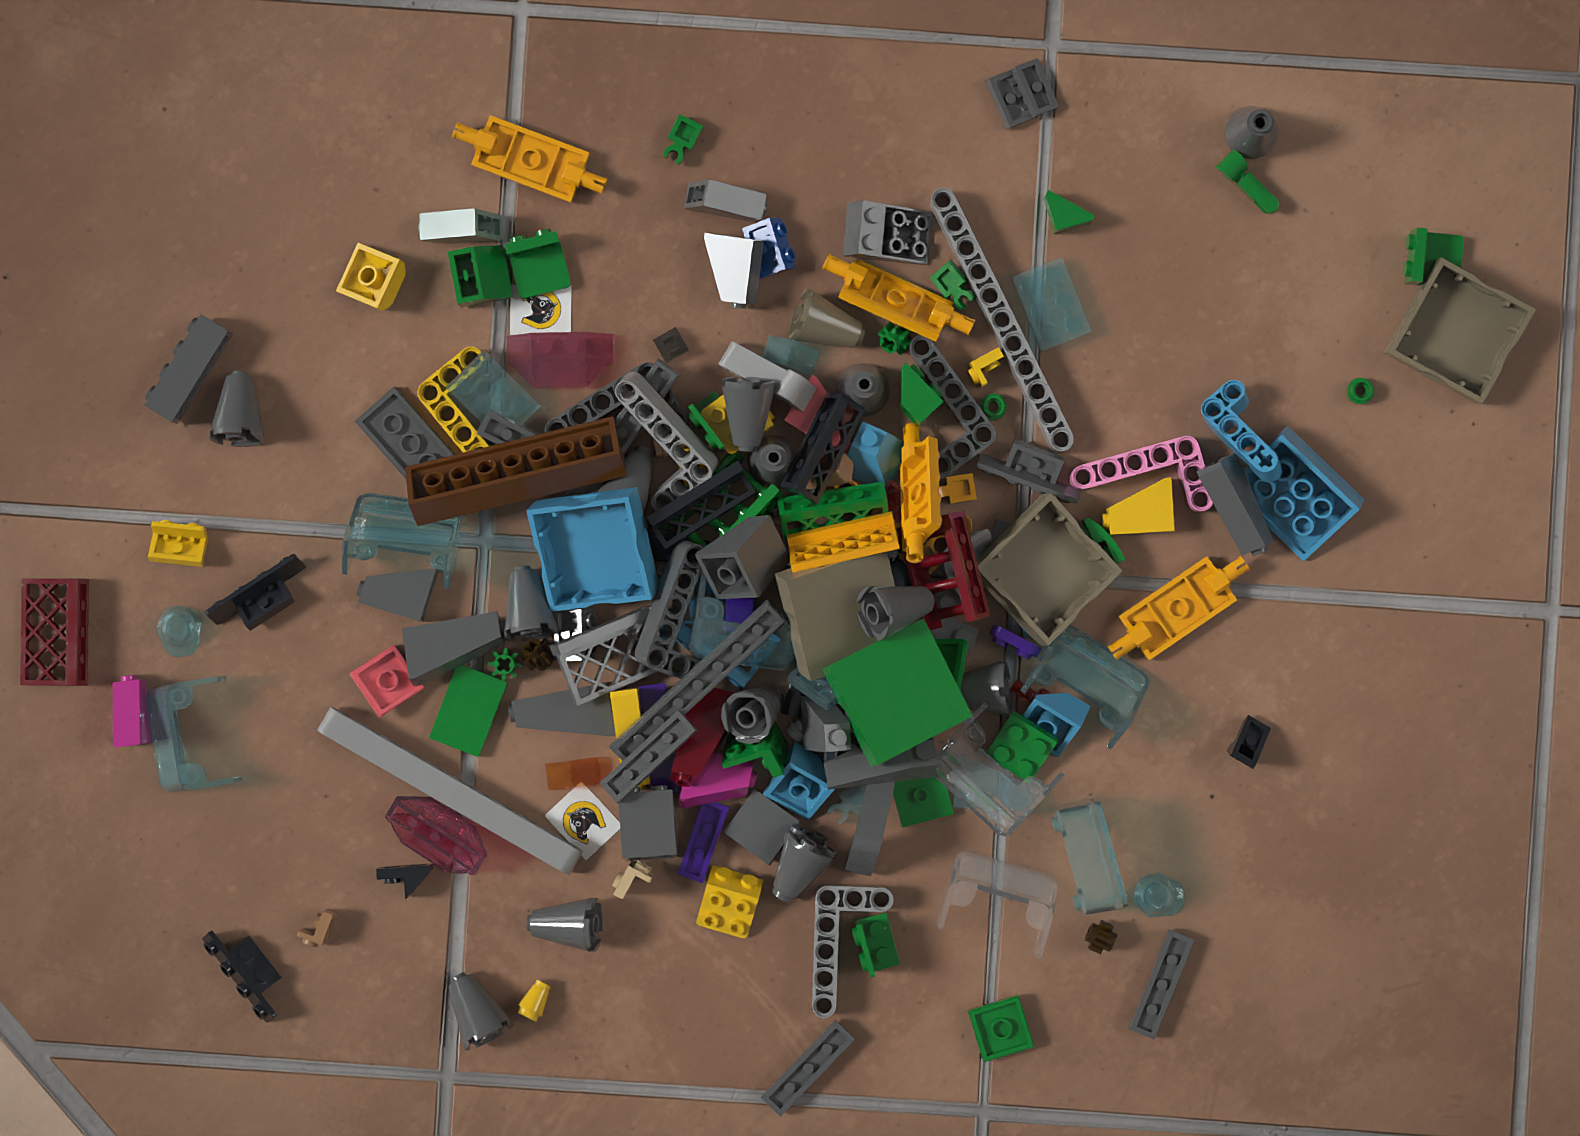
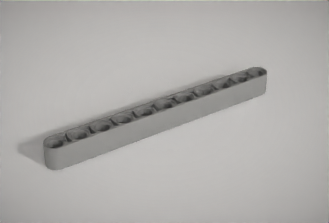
(1001, 306)
(450, 790)

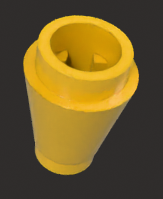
(534, 1001)

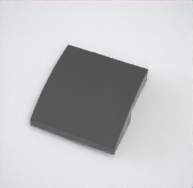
(1022, 93)
(761, 826)

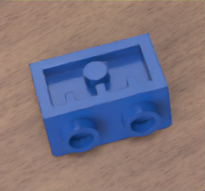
(776, 250)

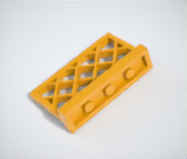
(842, 541)

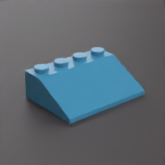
(1307, 498)

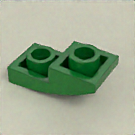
(1098, 534)

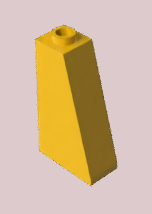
(626, 710)

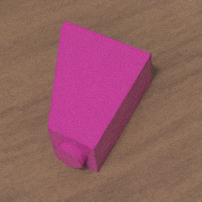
(130, 712)
(719, 784)

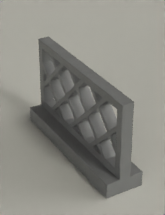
(596, 636)

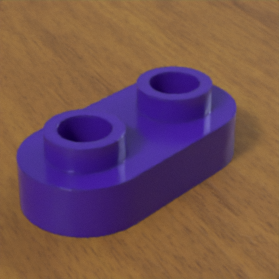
(1004, 637)

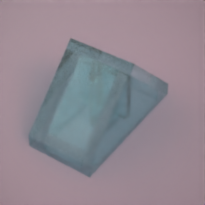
(791, 355)

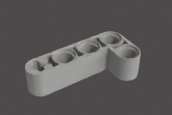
(790, 386)

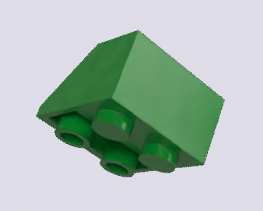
(480, 275)
(916, 397)

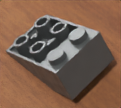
(887, 233)

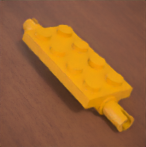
(530, 158)
(896, 299)
(919, 491)
(1178, 607)

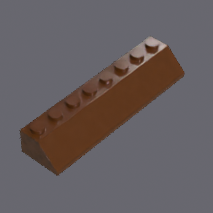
(515, 471)

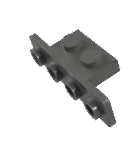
(1031, 468)

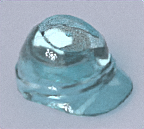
(179, 631)
(1158, 895)

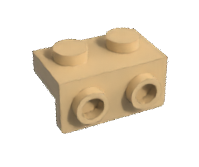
(625, 878)

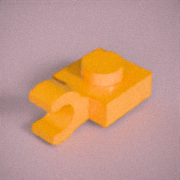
(959, 488)

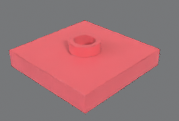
(385, 681)

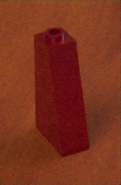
(698, 751)

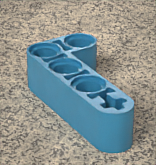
(1244, 436)

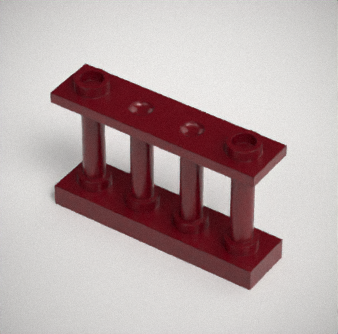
(966, 572)

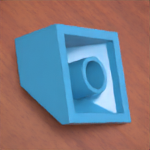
(875, 455)
(1059, 715)
(802, 785)

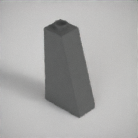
(1236, 504)
(449, 644)
(558, 713)

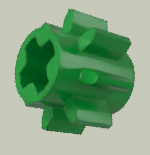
(894, 338)
(497, 663)

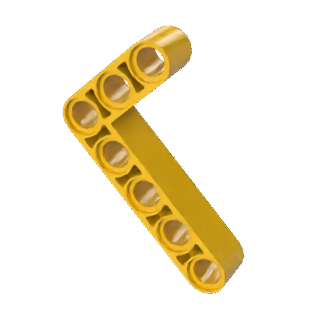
(444, 400)

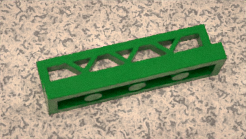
(833, 505)

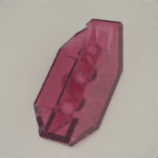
(560, 357)
(437, 834)

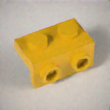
(178, 543)

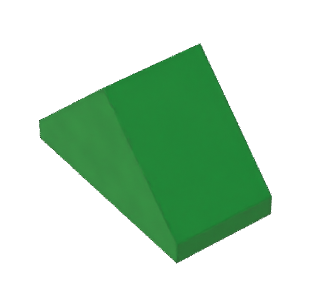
(1065, 214)

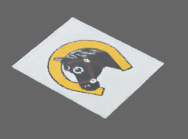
(540, 313)
(583, 820)

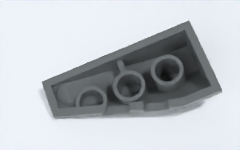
(854, 770)

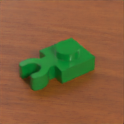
(683, 135)
(950, 282)

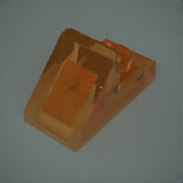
(573, 773)

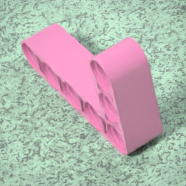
(1148, 464)

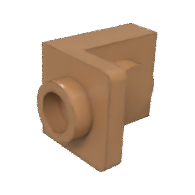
(323, 924)

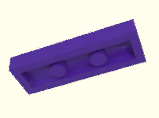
(703, 841)

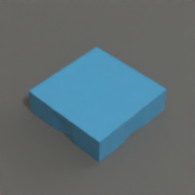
(593, 549)

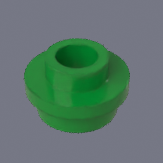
(1368, 390)
(999, 400)

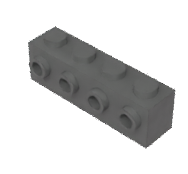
(187, 369)

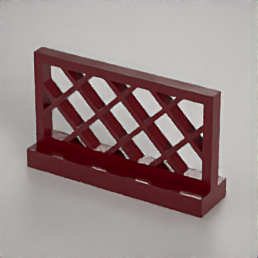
(76, 632)

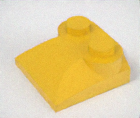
(372, 277)

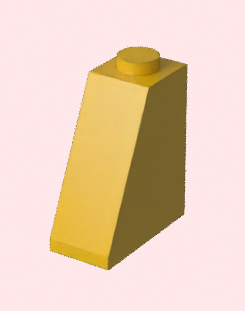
(1142, 512)

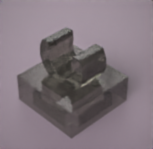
(671, 345)

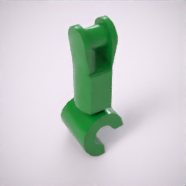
(1234, 168)

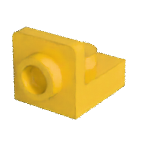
(988, 362)

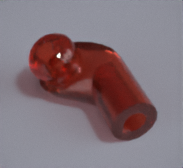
(1030, 694)

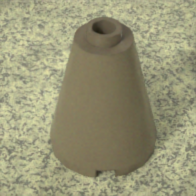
(823, 323)

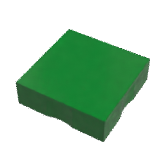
(897, 692)

